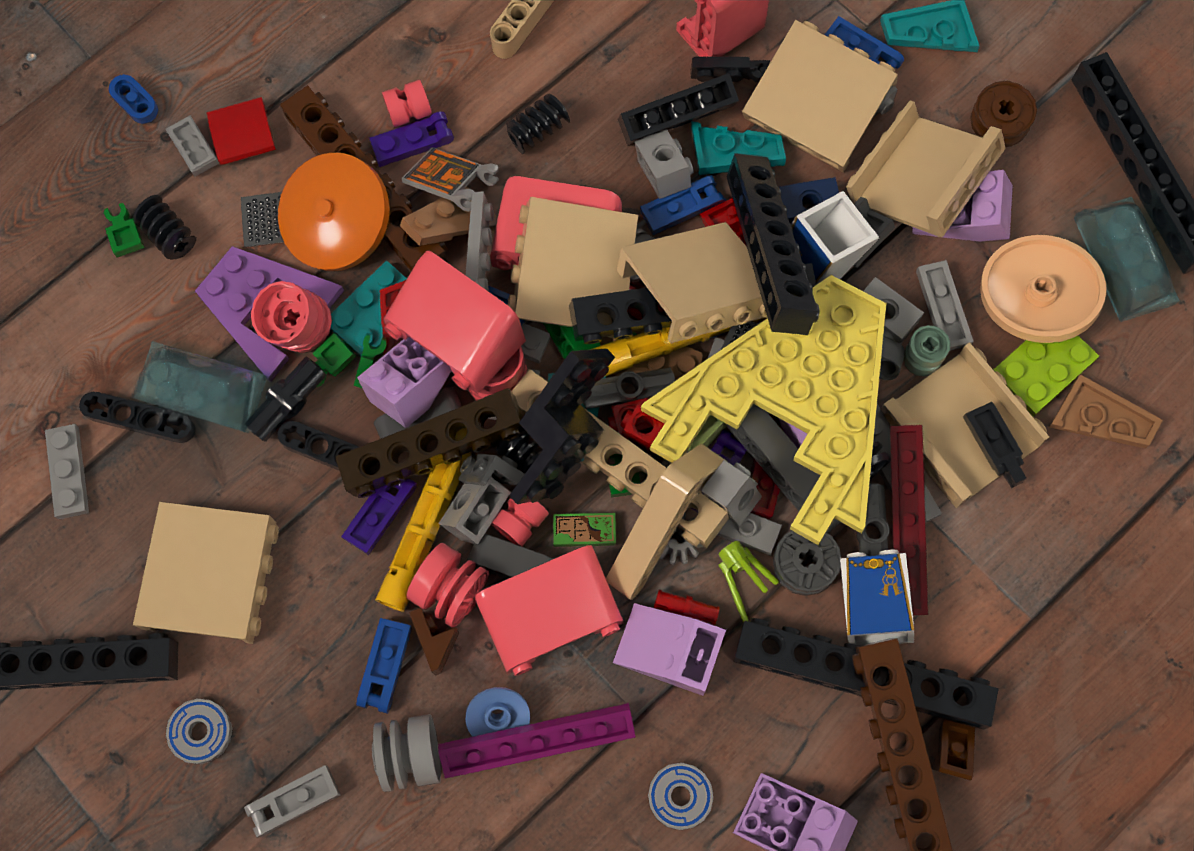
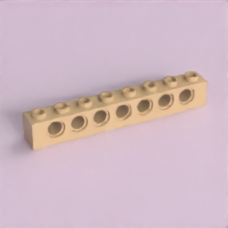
(710, 515)

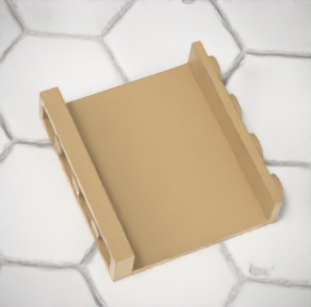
(819, 94)
(924, 171)
(565, 256)
(698, 279)
(949, 446)
(206, 572)

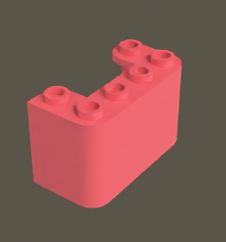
(722, 25)

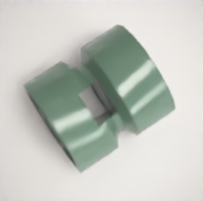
(926, 350)

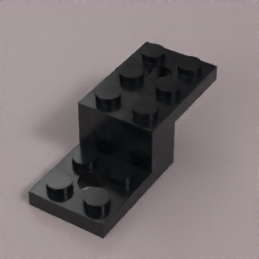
(562, 425)

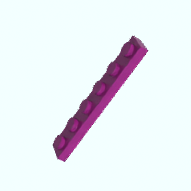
(536, 740)

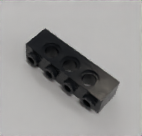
(678, 109)

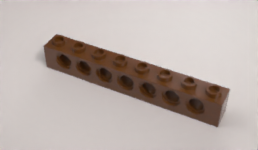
(305, 107)
(914, 753)

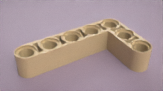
(516, 30)
(660, 518)

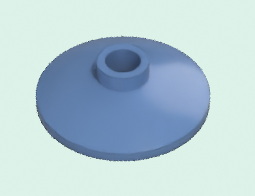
(481, 719)

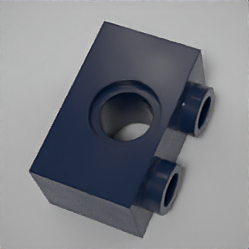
(810, 192)

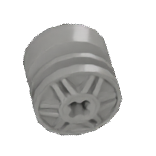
(406, 753)

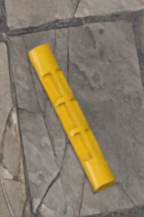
(644, 347)
(421, 531)

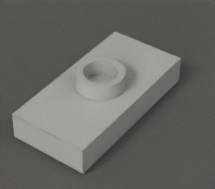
(192, 146)
(753, 533)

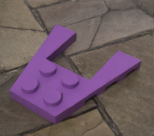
(231, 293)

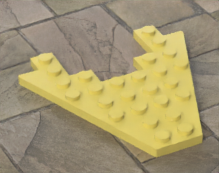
(812, 381)

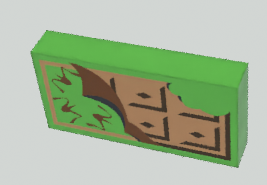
(584, 529)

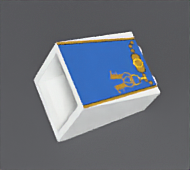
(832, 236)
(877, 597)

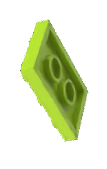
(1045, 369)

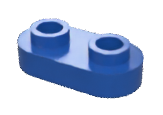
(135, 100)

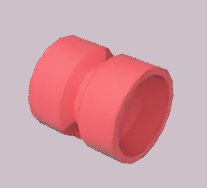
(407, 103)
(518, 520)

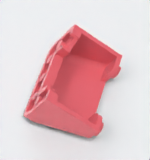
(518, 192)
(455, 321)
(548, 608)

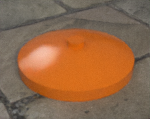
(333, 212)

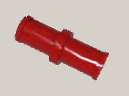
(686, 607)

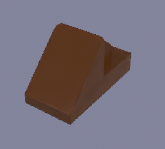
(436, 647)
(955, 750)

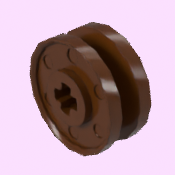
(1006, 99)

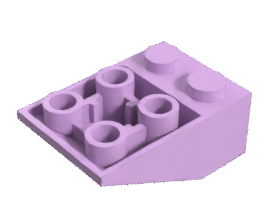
(985, 214)
(405, 381)
(670, 647)
(792, 820)

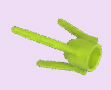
(738, 558)

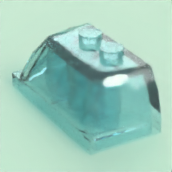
(1128, 258)
(199, 386)

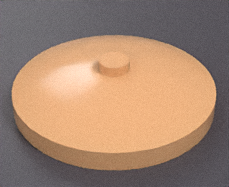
(1043, 288)

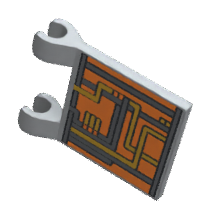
(448, 176)

